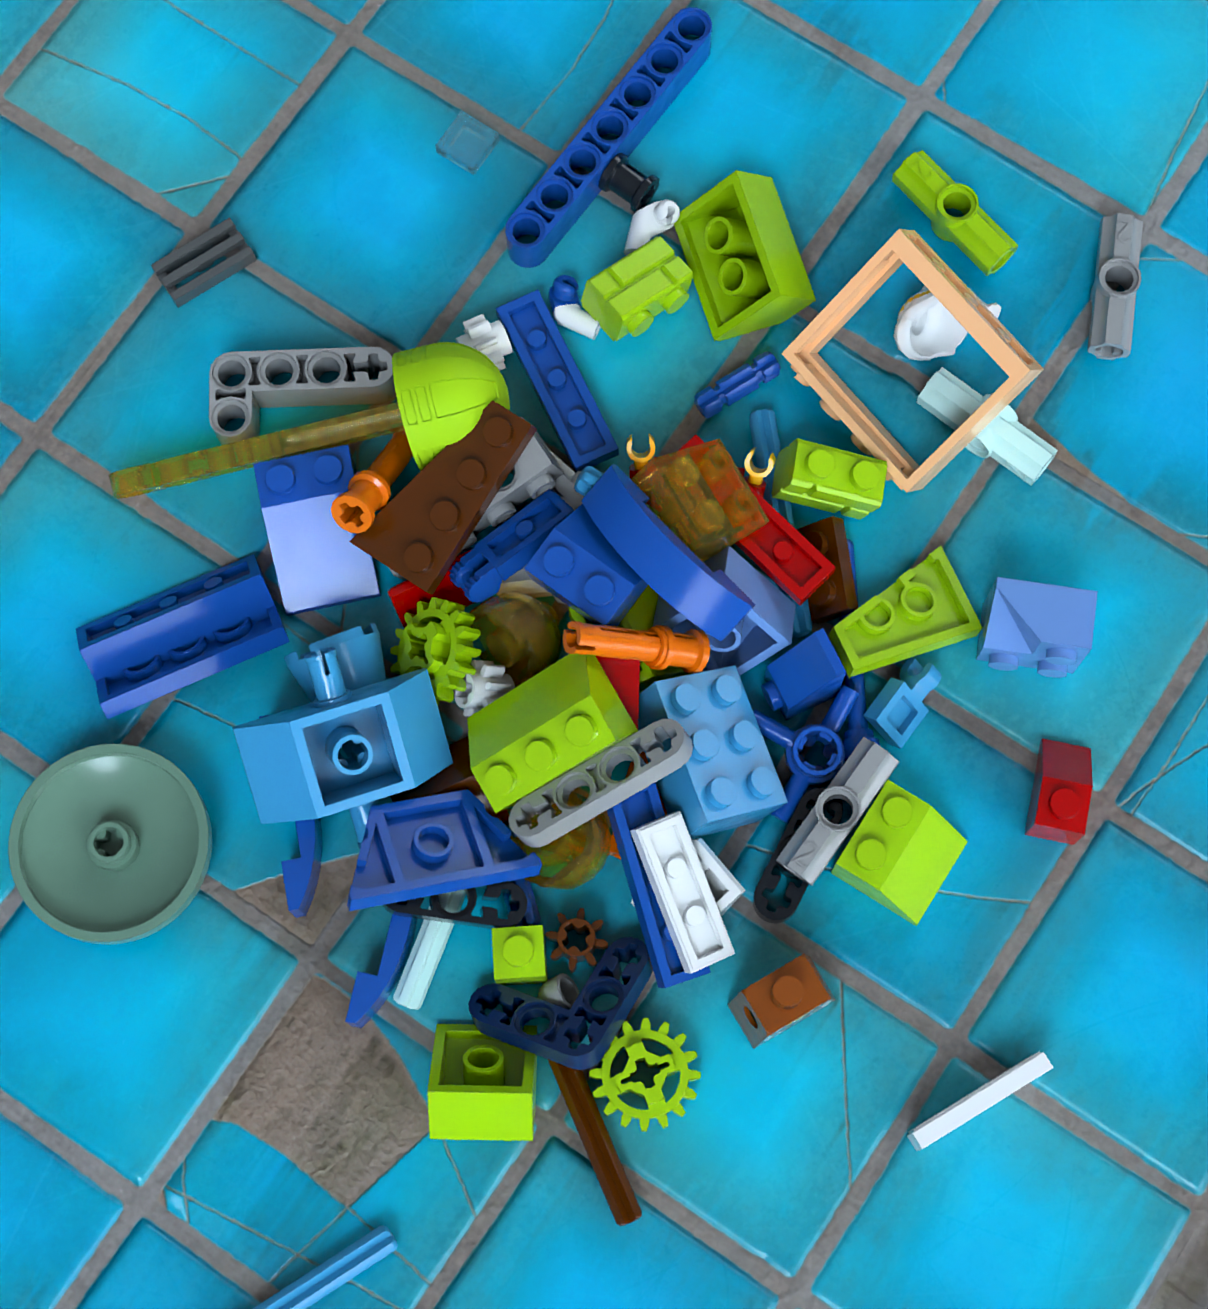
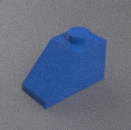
(804, 676)

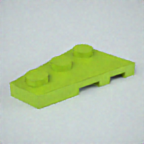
(907, 619)

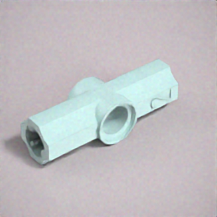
(1001, 439)

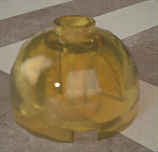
(518, 634)
(574, 856)

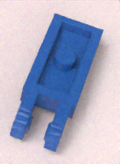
(508, 547)

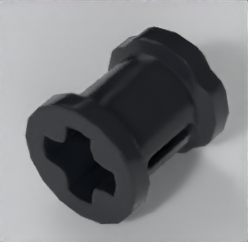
(628, 183)

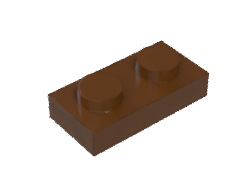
(838, 593)

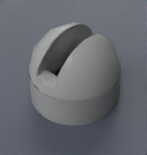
(559, 991)

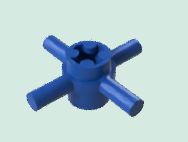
(793, 742)

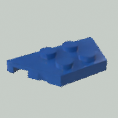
(434, 849)

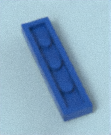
(557, 381)
(625, 816)

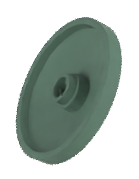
(110, 844)

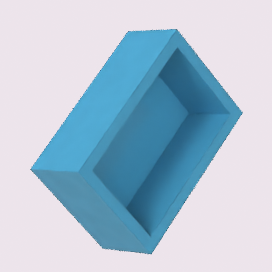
(730, 768)

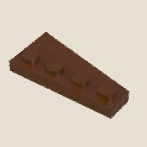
(444, 502)

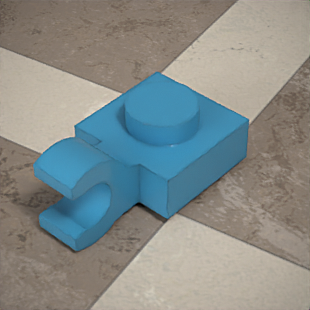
(899, 704)

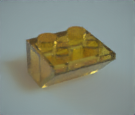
(701, 497)

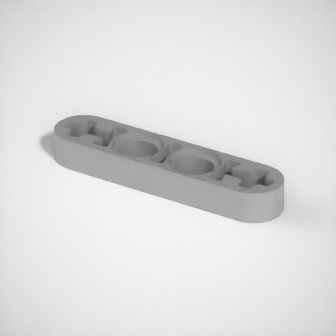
(597, 776)

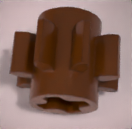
(580, 926)

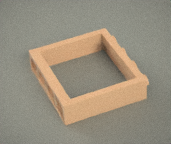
(966, 308)

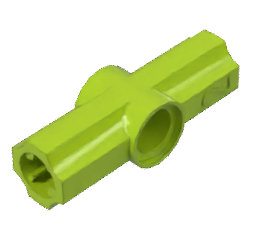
(972, 233)

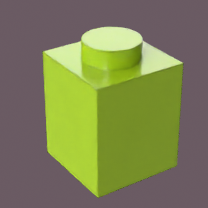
(519, 955)

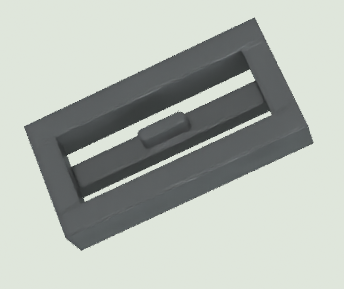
(200, 255)

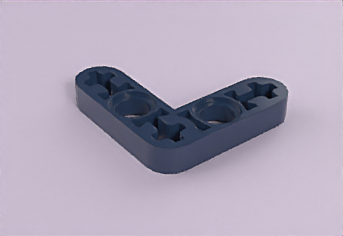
(568, 1024)

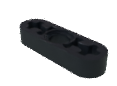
(769, 882)
(489, 915)

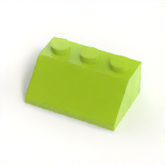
(743, 256)
(545, 729)

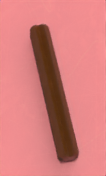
(597, 1144)

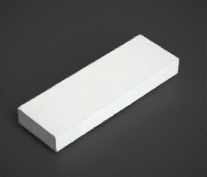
(682, 892)
(979, 1100)

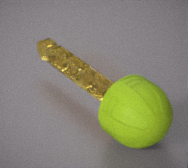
(437, 404)

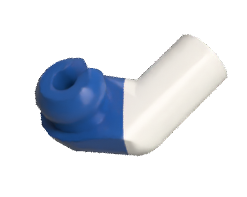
(567, 308)

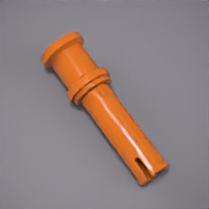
(370, 488)
(655, 647)

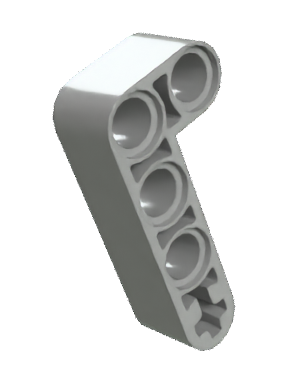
(300, 391)

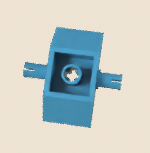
(296, 757)

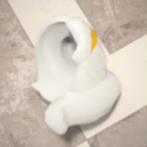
(928, 328)

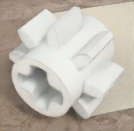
(487, 338)
(483, 687)

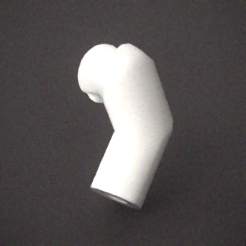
(651, 222)

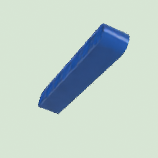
(612, 117)

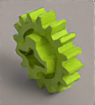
(441, 642)
(653, 1096)

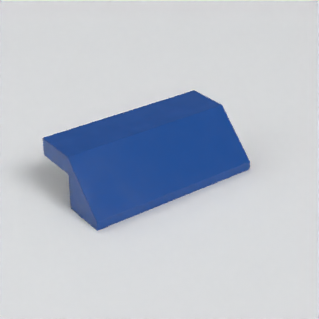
(181, 636)

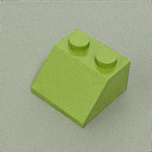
(900, 853)
(480, 1086)

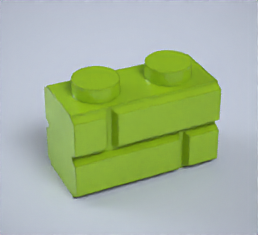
(637, 289)
(829, 479)

